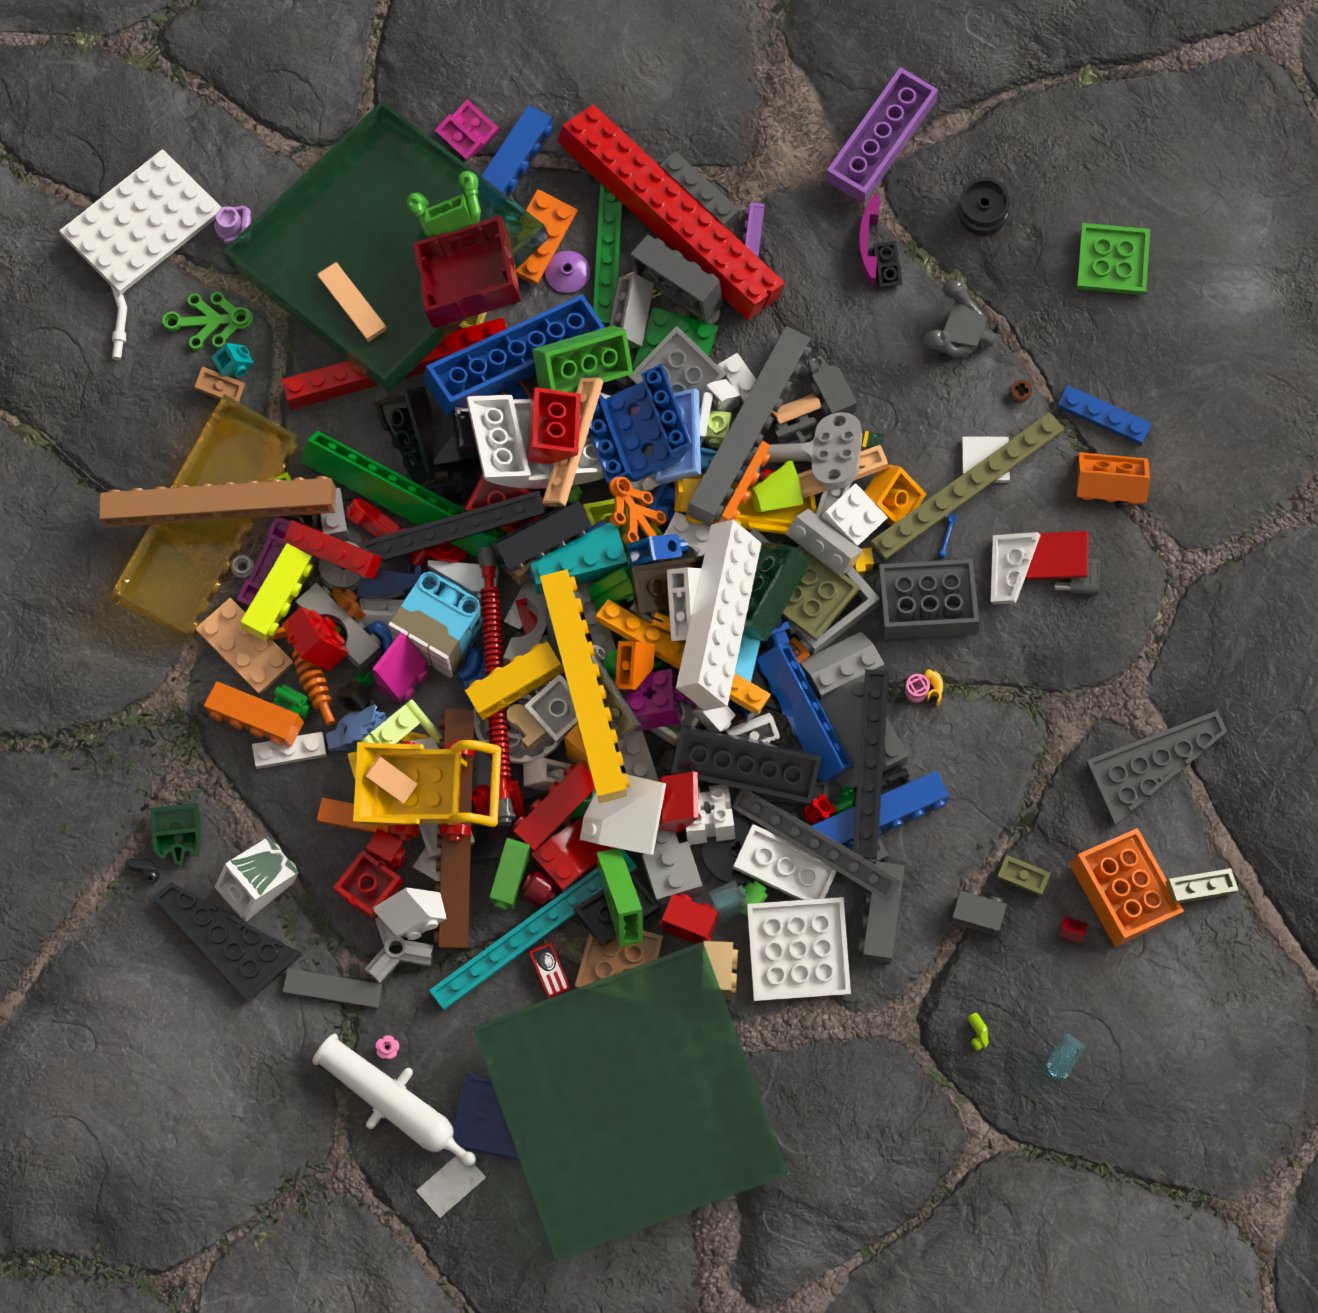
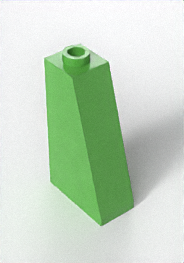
(620, 897)

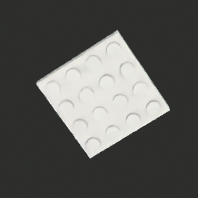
(798, 949)

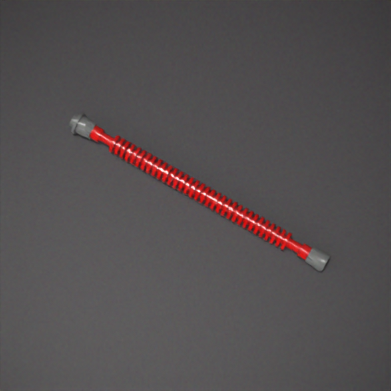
(494, 659)

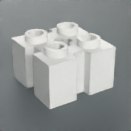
(714, 816)

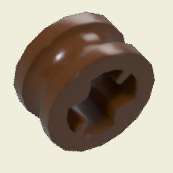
(1027, 387)

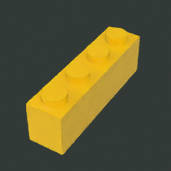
(514, 680)

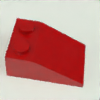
(567, 857)

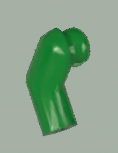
(845, 800)

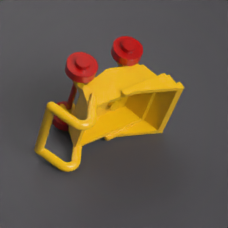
(435, 796)

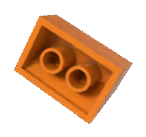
(1112, 478)

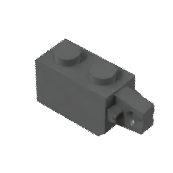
(831, 388)

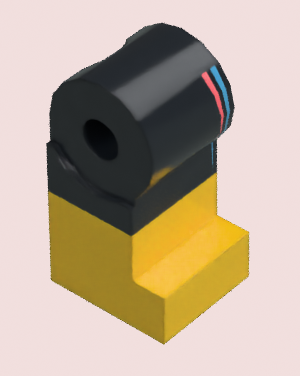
(870, 560)

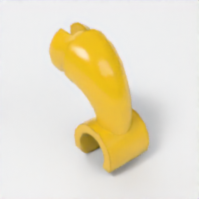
(936, 681)

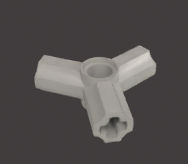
(385, 961)

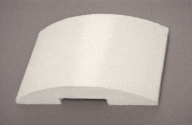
(502, 445)

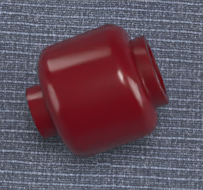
(538, 888)

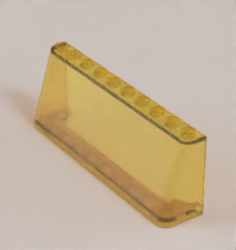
(182, 561)

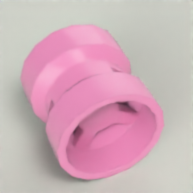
(916, 693)

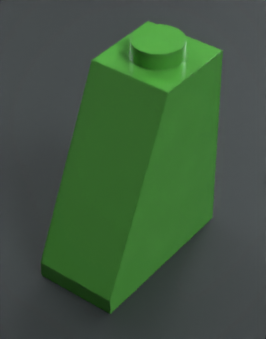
(510, 874)

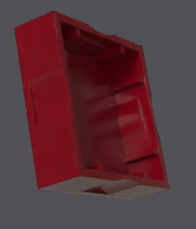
(467, 272)

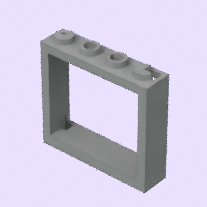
(870, 602)

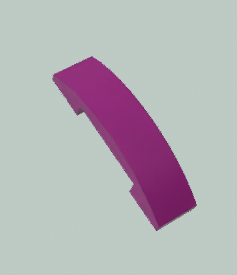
(868, 263)
(266, 560)

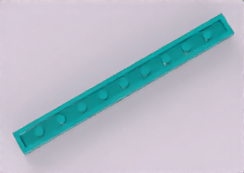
(518, 940)

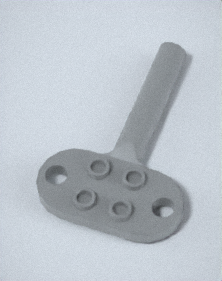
(832, 451)

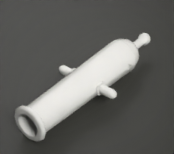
(390, 1099)

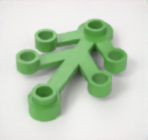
(211, 320)

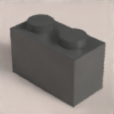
(979, 912)

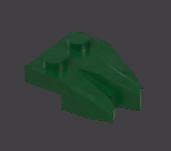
(176, 831)

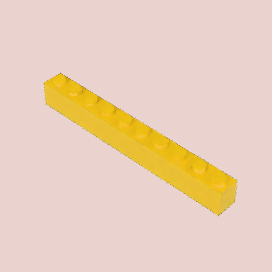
(583, 686)

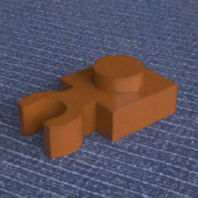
(347, 600)

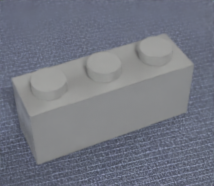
(632, 307)
(824, 542)

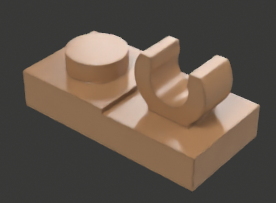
(216, 385)

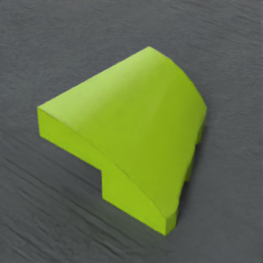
(778, 490)

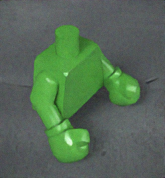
(450, 214)

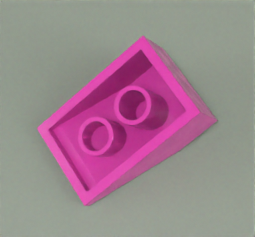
(400, 670)

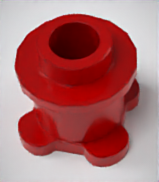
(819, 810)

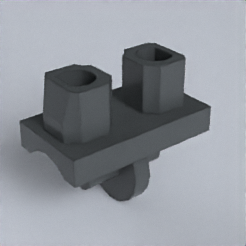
(800, 432)

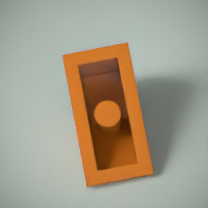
(634, 663)

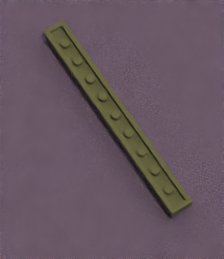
(967, 486)

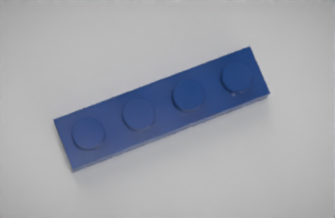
(1104, 415)

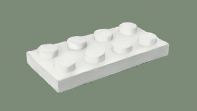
(783, 866)

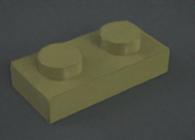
(1023, 875)

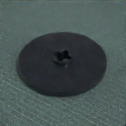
(720, 858)

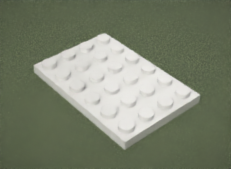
(141, 221)

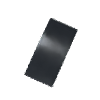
(887, 264)

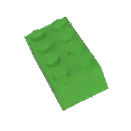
(589, 355)

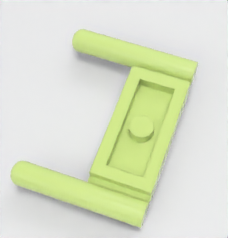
(401, 724)

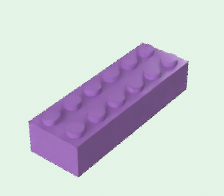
(881, 135)

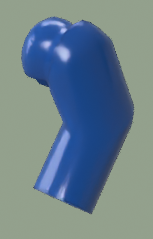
(380, 629)

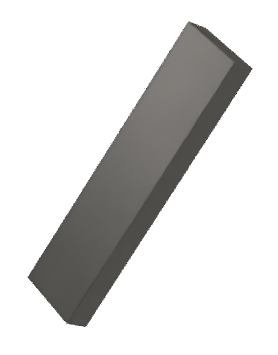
(332, 988)

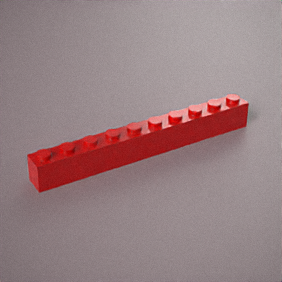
(346, 378)

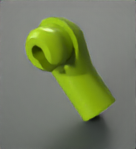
(981, 1029)

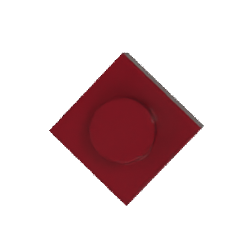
(1073, 930)

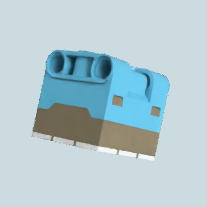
(439, 622)

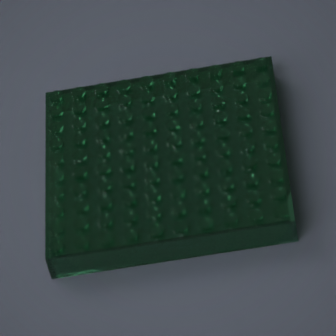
(357, 215)
(630, 1101)

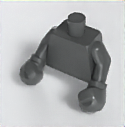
(964, 326)

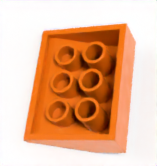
(1125, 887)

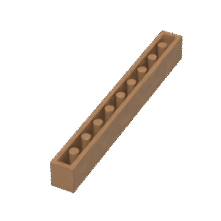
(217, 502)

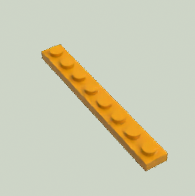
(639, 630)

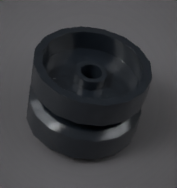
(984, 206)

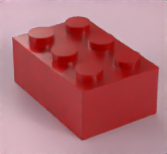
(490, 493)

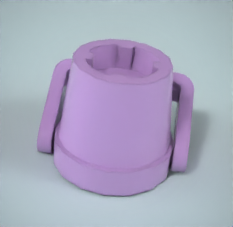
(230, 224)

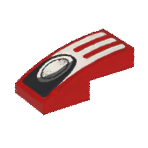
(549, 970)

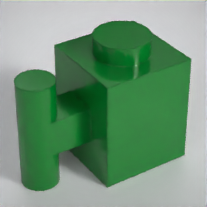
(292, 701)

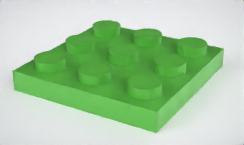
(1113, 259)

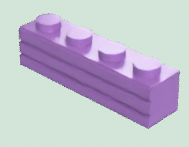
(754, 227)

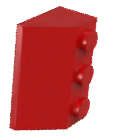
(553, 426)

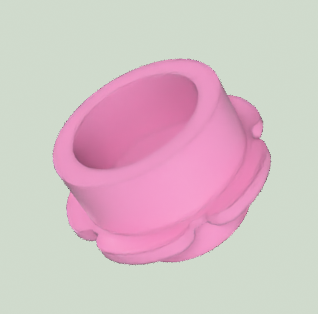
(391, 1052)

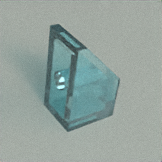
(728, 901)
(1065, 1056)

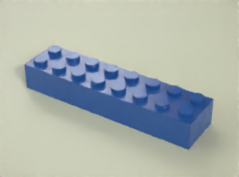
(506, 356)

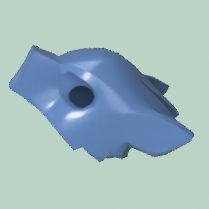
(354, 729)

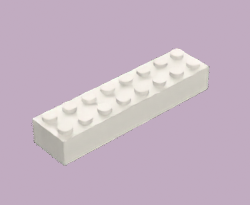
(718, 615)

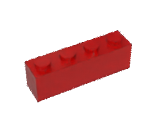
(332, 549)
(556, 807)

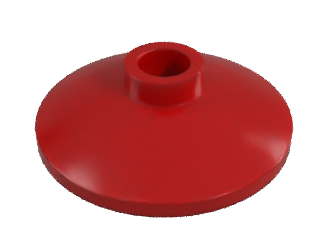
(447, 553)

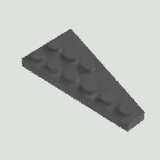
(1140, 769)

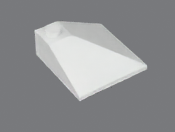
(627, 821)

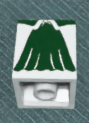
(255, 878)

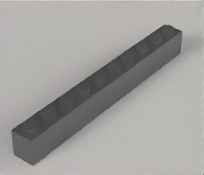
(748, 426)

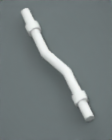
(119, 335)

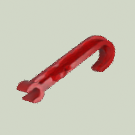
(379, 525)

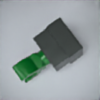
(355, 693)

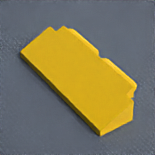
(767, 521)

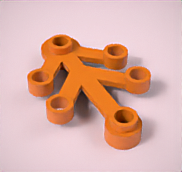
(623, 493)

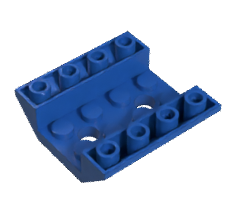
(623, 438)

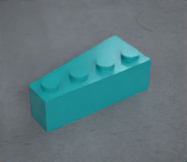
(585, 558)

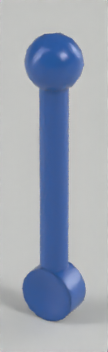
(952, 519)

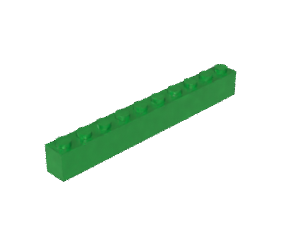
(387, 488)

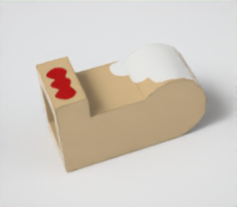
(527, 725)

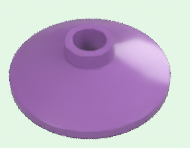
(570, 281)

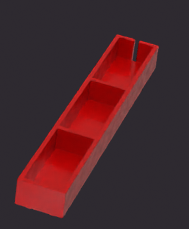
(669, 210)

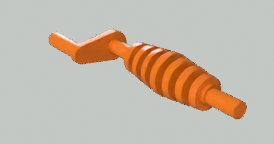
(312, 680)

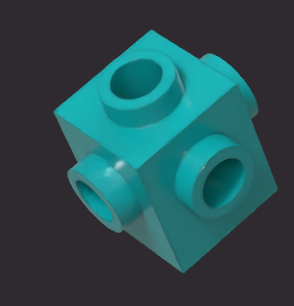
(233, 360)

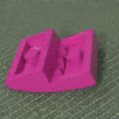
(467, 130)

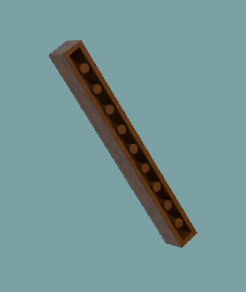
(455, 855)

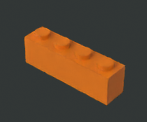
(253, 714)

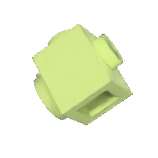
(717, 428)

